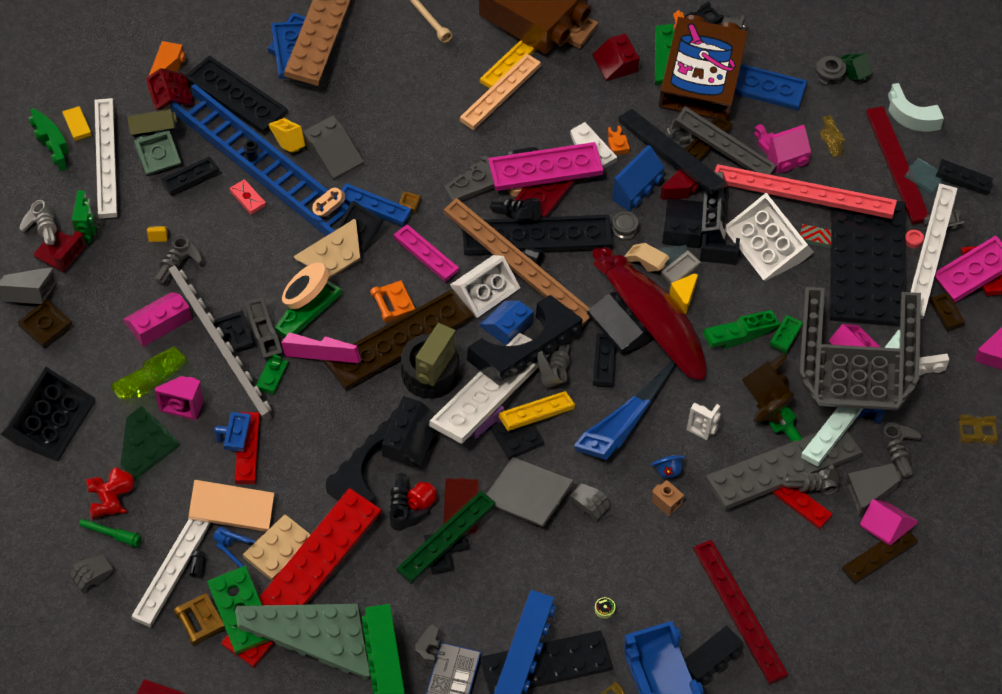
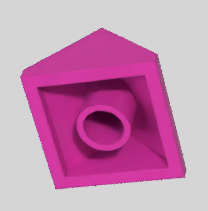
(886, 521)

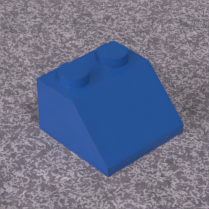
(508, 321)

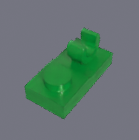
(272, 374)

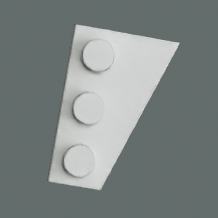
(584, 134)

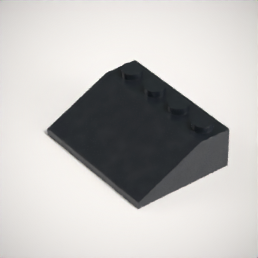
(48, 415)

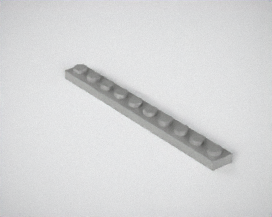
(225, 348)

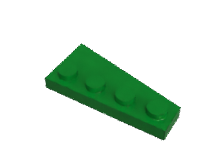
(663, 42)
(297, 319)

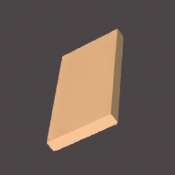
(231, 505)

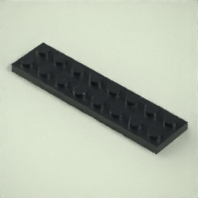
(548, 233)

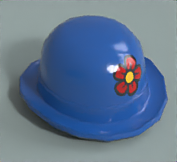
(669, 466)

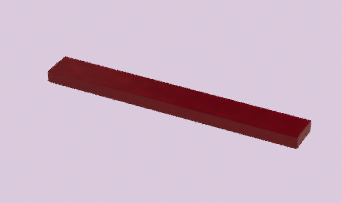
(897, 164)
(740, 612)

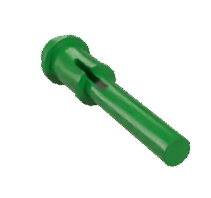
(120, 535)

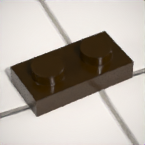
(947, 311)

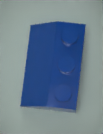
(638, 179)

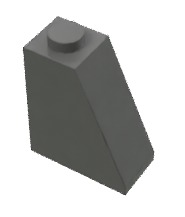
(27, 286)
(872, 484)

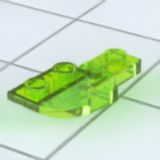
(150, 375)

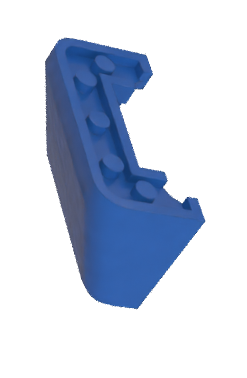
(658, 662)

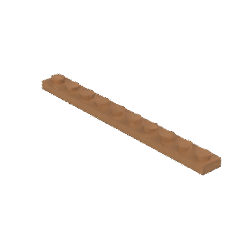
(517, 261)

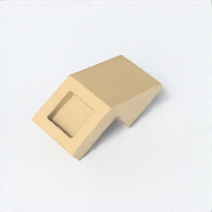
(650, 257)

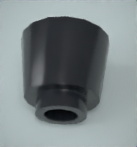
(535, 255)

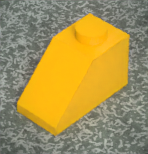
(288, 134)

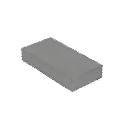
(680, 267)

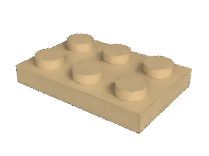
(276, 547)

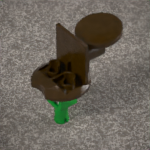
(773, 396)

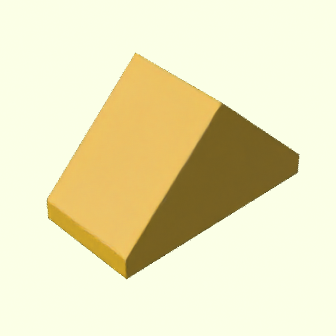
(683, 291)

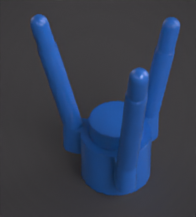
(226, 537)

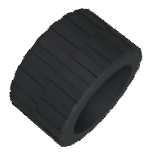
(446, 381)

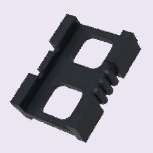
(704, 9)

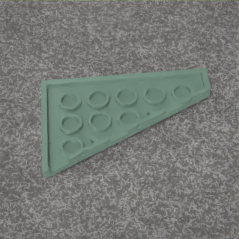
(318, 630)

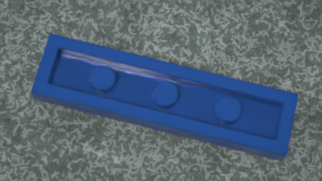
(380, 206)

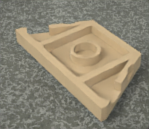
(334, 251)

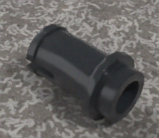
(251, 150)
(196, 567)

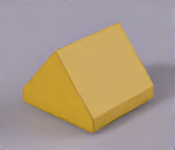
(157, 234)

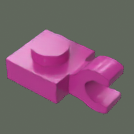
(764, 138)

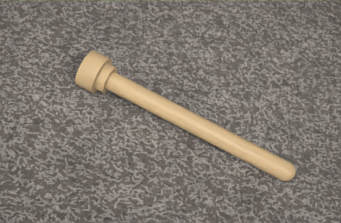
(443, 33)

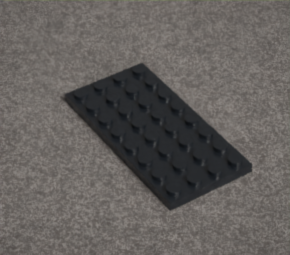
(867, 266)

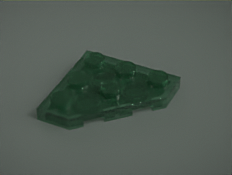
(144, 443)

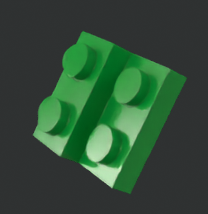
(83, 218)

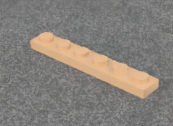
(500, 92)

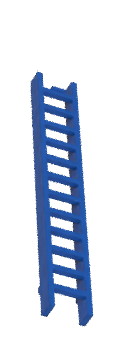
(249, 167)

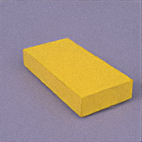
(76, 123)

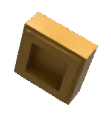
(410, 200)

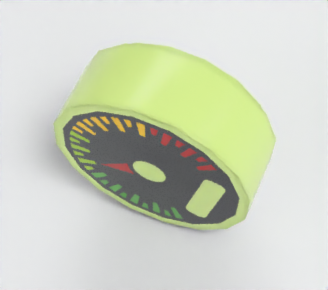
(605, 608)

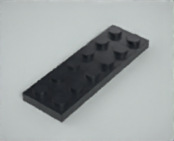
(236, 94)
(557, 662)

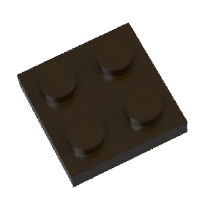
(45, 323)

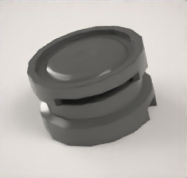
(624, 226)

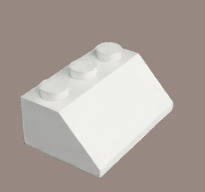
(486, 285)

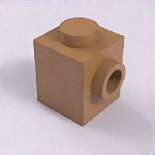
(667, 498)

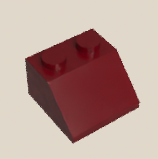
(616, 58)

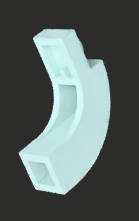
(913, 116)

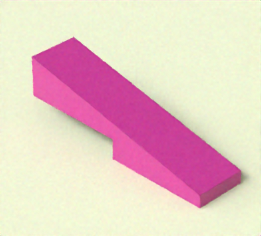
(327, 349)

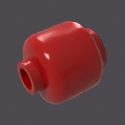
(422, 496)

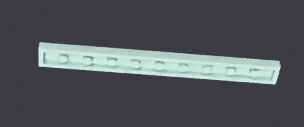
(835, 426)

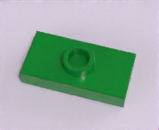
(786, 334)

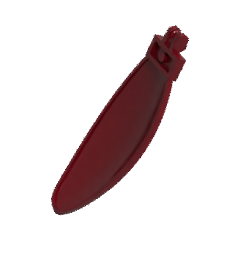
(656, 312)

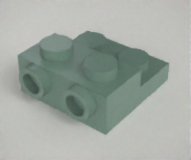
(157, 152)

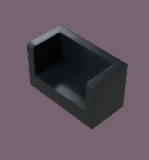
(719, 252)

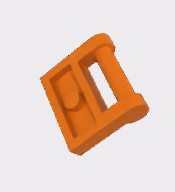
(398, 299)

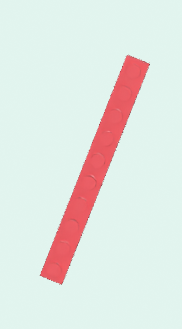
(808, 192)

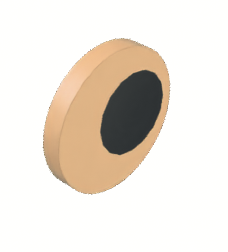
(305, 285)

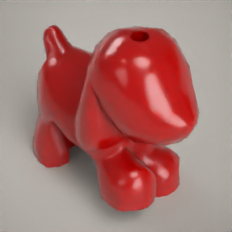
(118, 483)

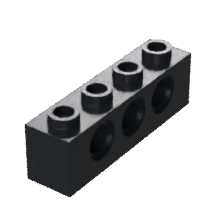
(715, 214)

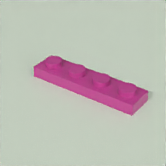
(426, 253)

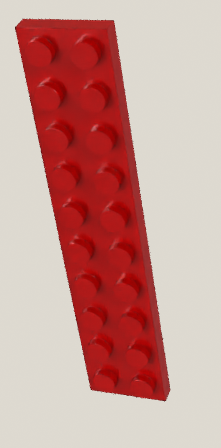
(315, 561)

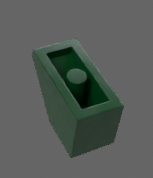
(857, 66)

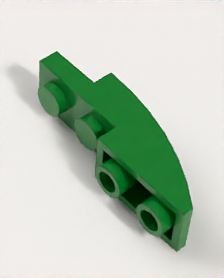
(49, 136)
(744, 330)

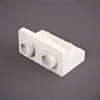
(703, 421)

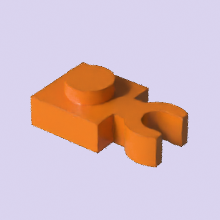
(617, 143)

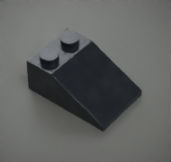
(683, 223)

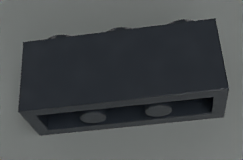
(714, 655)

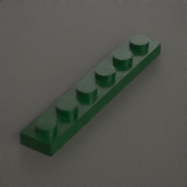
(445, 537)

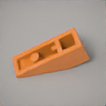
(169, 57)

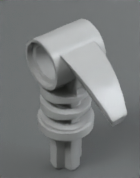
(43, 216)

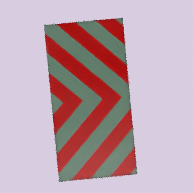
(816, 235)

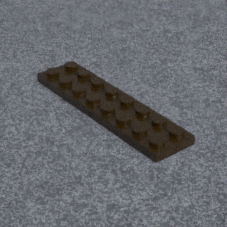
(386, 344)

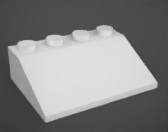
(768, 238)

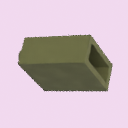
(151, 121)
(435, 354)

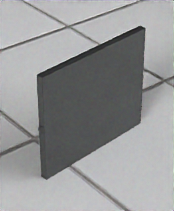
(529, 491)

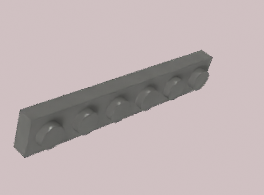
(723, 142)

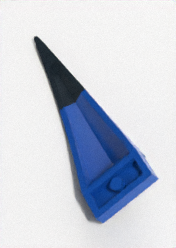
(613, 430)

